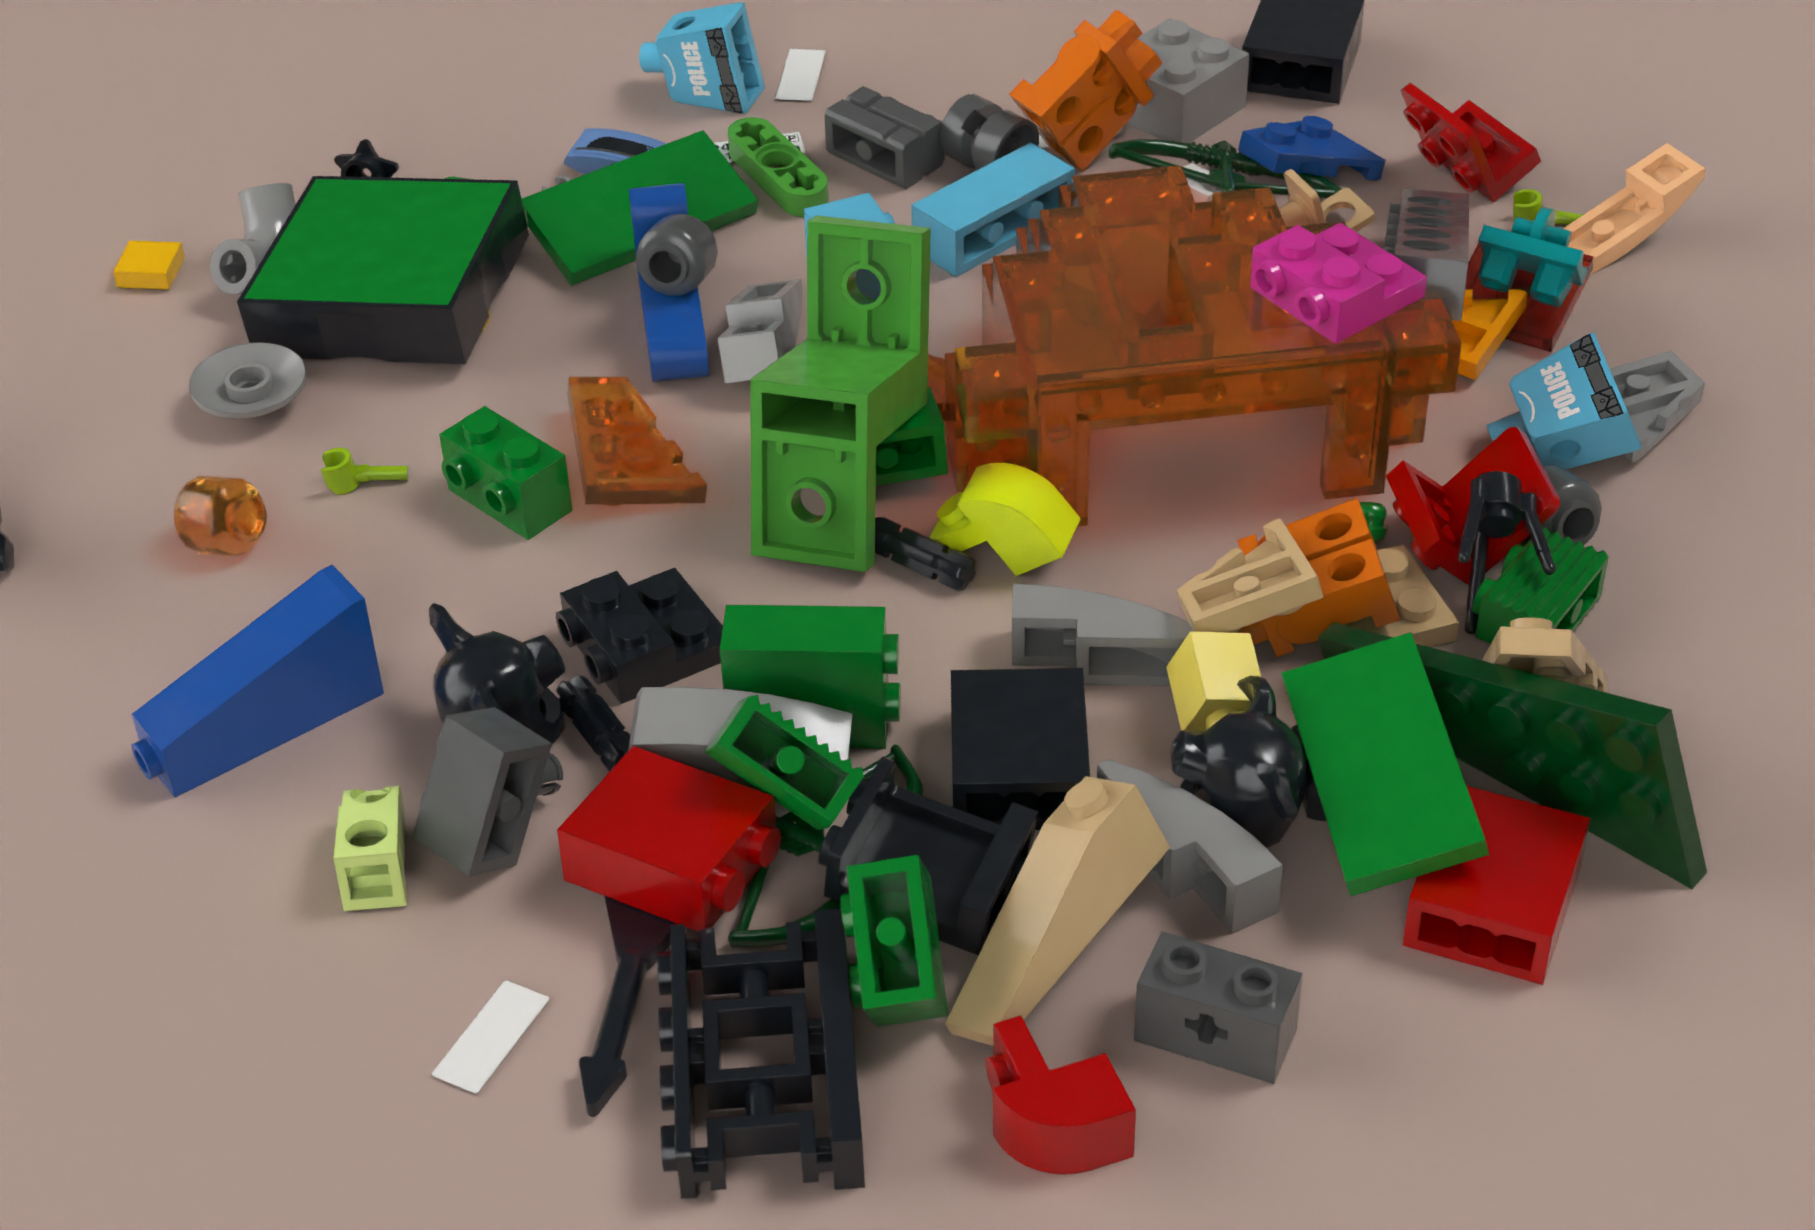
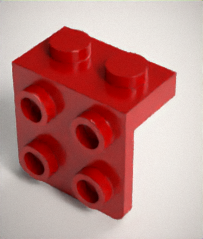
(1469, 143)
(1439, 512)

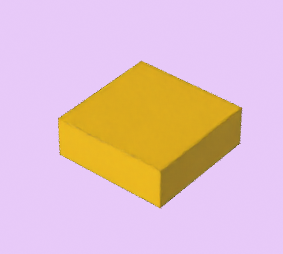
(149, 265)

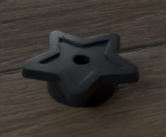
(365, 158)

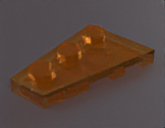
(622, 450)

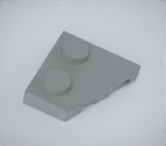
(1657, 396)

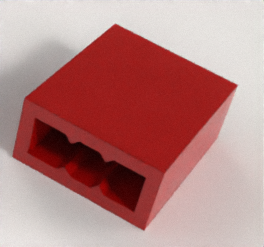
(669, 839)
(1506, 905)

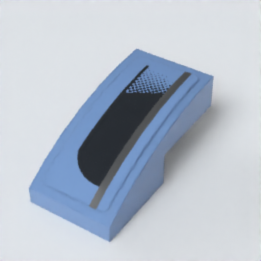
(604, 147)

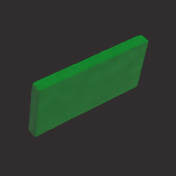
(589, 219)
(1383, 765)

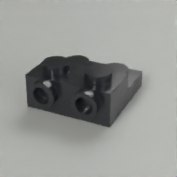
(639, 631)

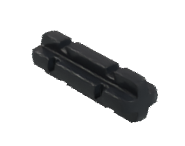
(923, 554)
(594, 720)

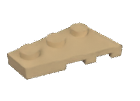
(1547, 652)

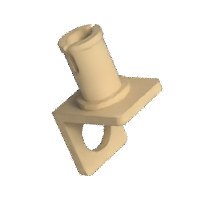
(1306, 209)

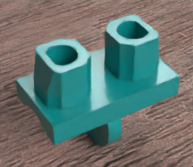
(1532, 248)

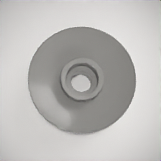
(247, 380)

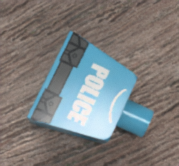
(707, 58)
(1571, 408)

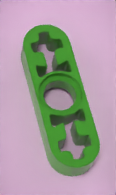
(776, 149)

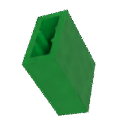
(817, 657)

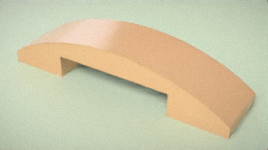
(1651, 196)

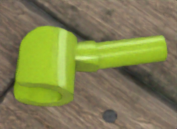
(1529, 202)
(344, 476)

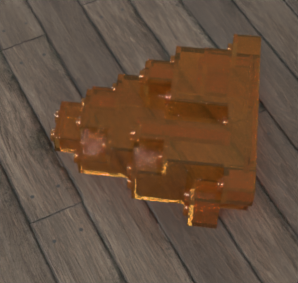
(1146, 315)

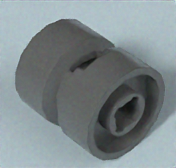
(983, 132)

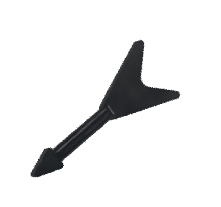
(636, 941)

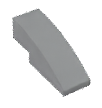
(760, 329)
(1093, 631)
(686, 719)
(1206, 852)

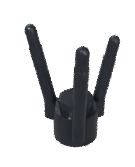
(1495, 512)

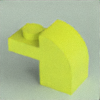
(1013, 512)

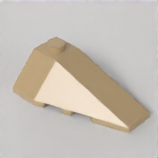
(1066, 891)

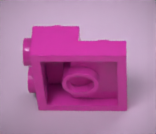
(1333, 279)

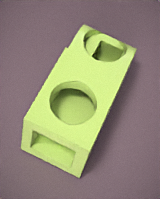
(371, 849)

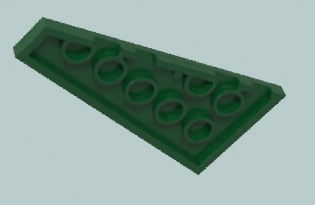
(1566, 750)

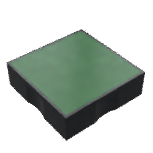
(386, 268)

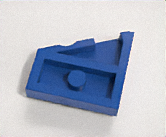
(1308, 148)

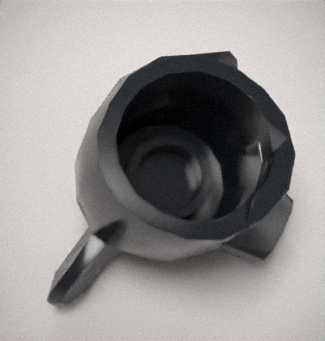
(499, 674)
(1247, 765)

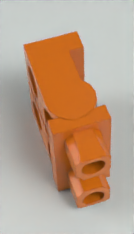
(1090, 89)
(1349, 574)

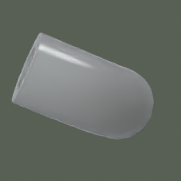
(264, 214)

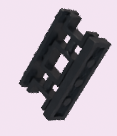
(819, 1049)

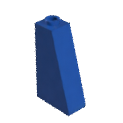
(263, 686)

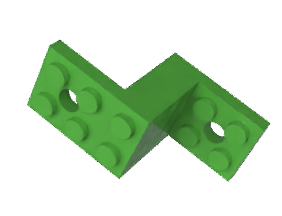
(840, 393)

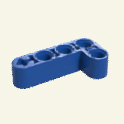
(671, 322)

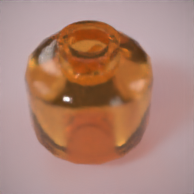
(219, 515)

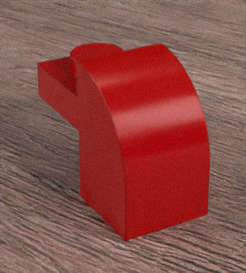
(1060, 1116)

